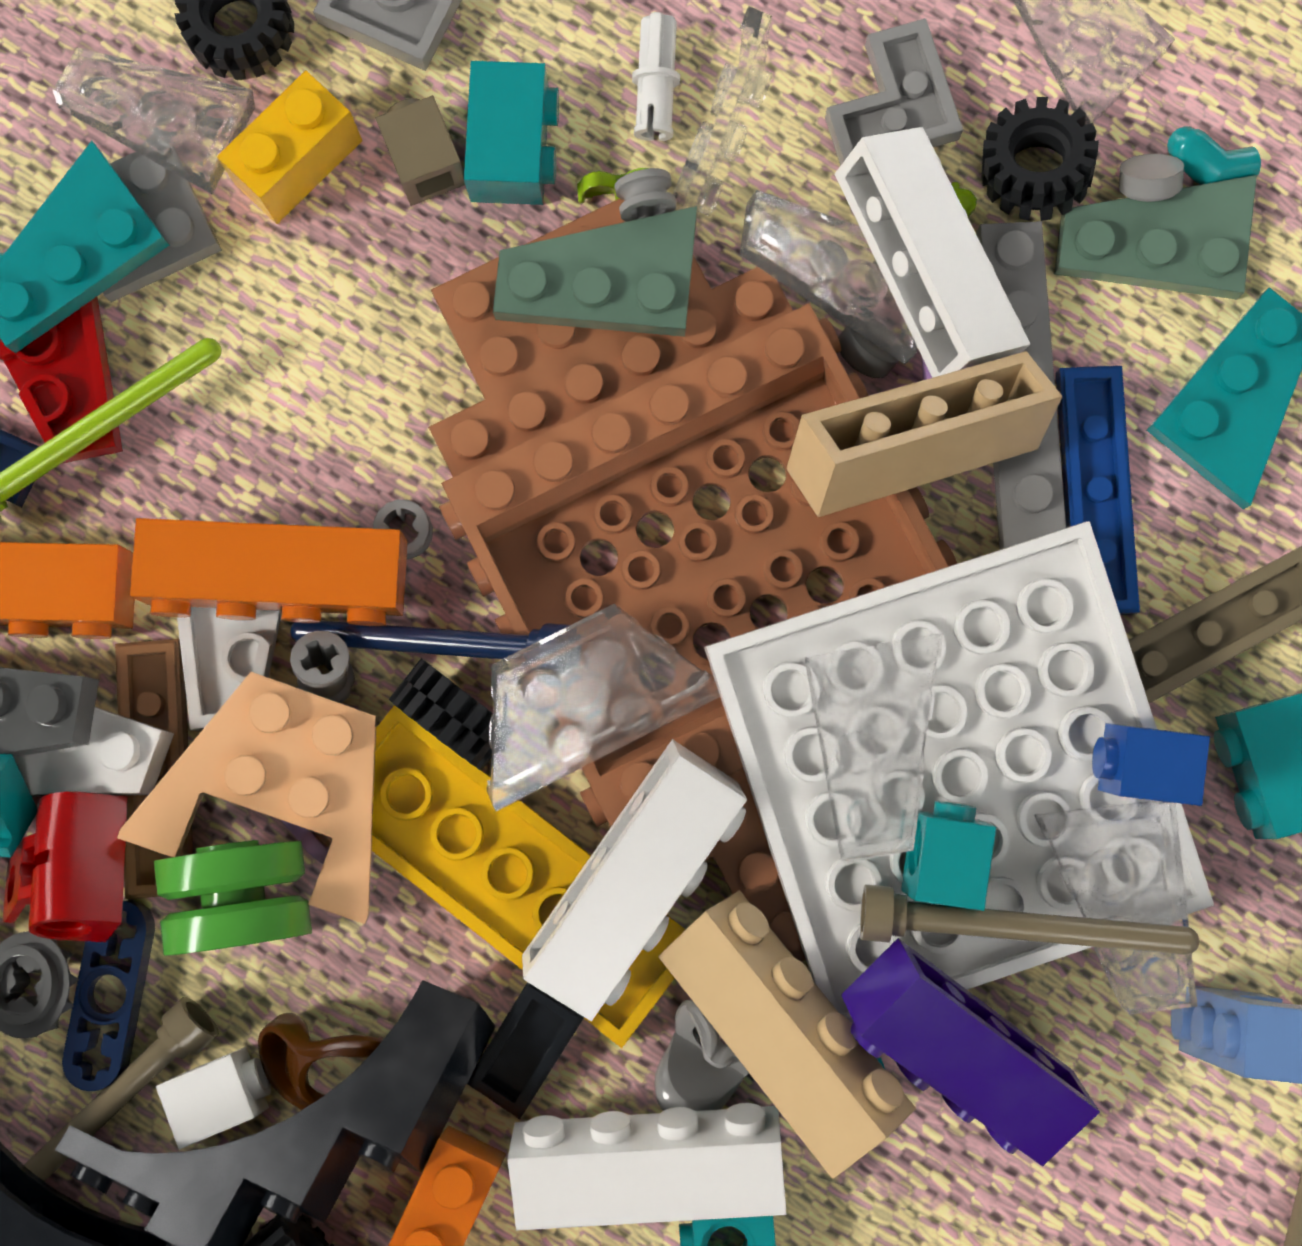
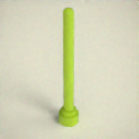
(107, 417)

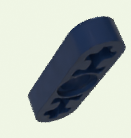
(114, 1044)

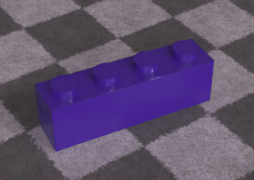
(967, 1054)

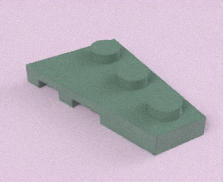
(1173, 244)
(603, 278)

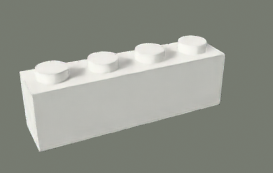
(929, 252)
(633, 881)
(647, 1167)

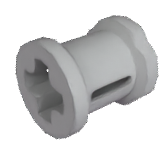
(328, 650)

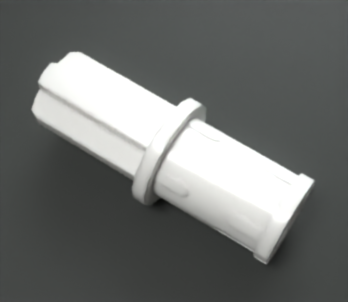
(656, 77)

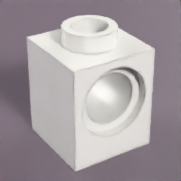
(214, 1097)

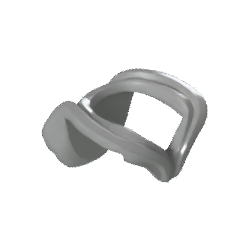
(694, 1069)

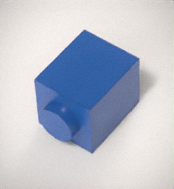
(1151, 764)

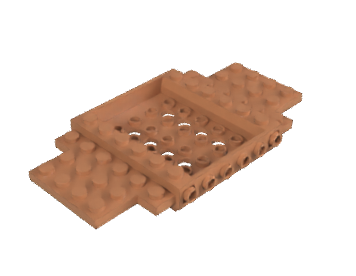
(621, 425)

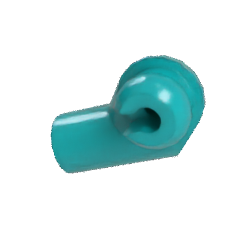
(1207, 160)

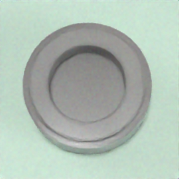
(1151, 177)

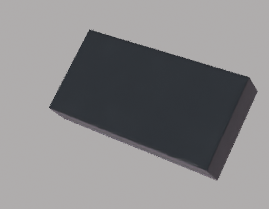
(524, 1050)

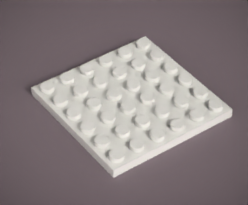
(1019, 701)

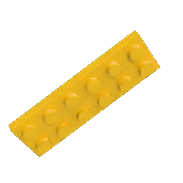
(487, 865)

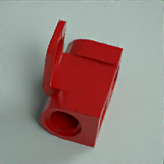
(70, 868)

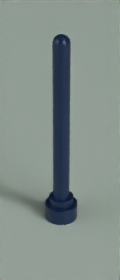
(428, 640)

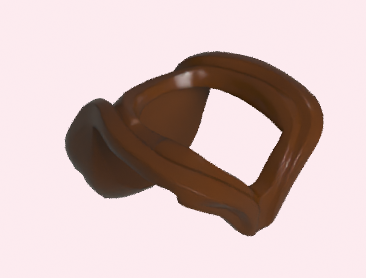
(289, 1052)

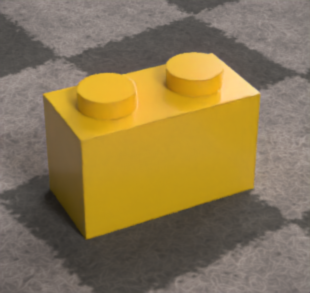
(290, 147)

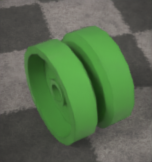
(232, 896)

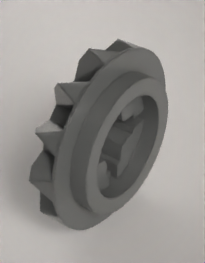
(40, 1013)

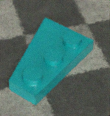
(73, 249)
(1237, 399)

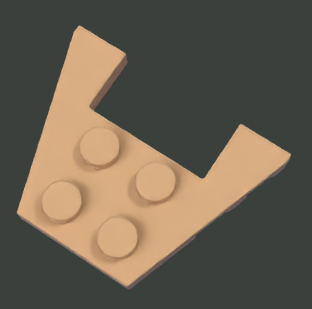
(285, 759)

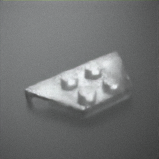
(583, 699)

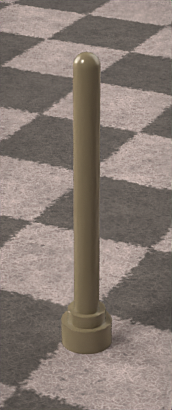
(891, 915)
(183, 1031)

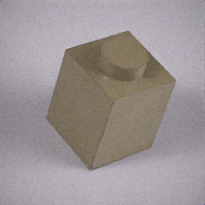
(421, 149)

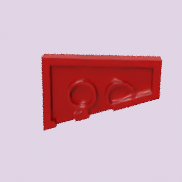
(66, 378)

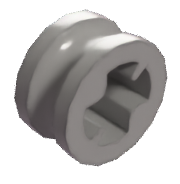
(645, 194)
(421, 523)

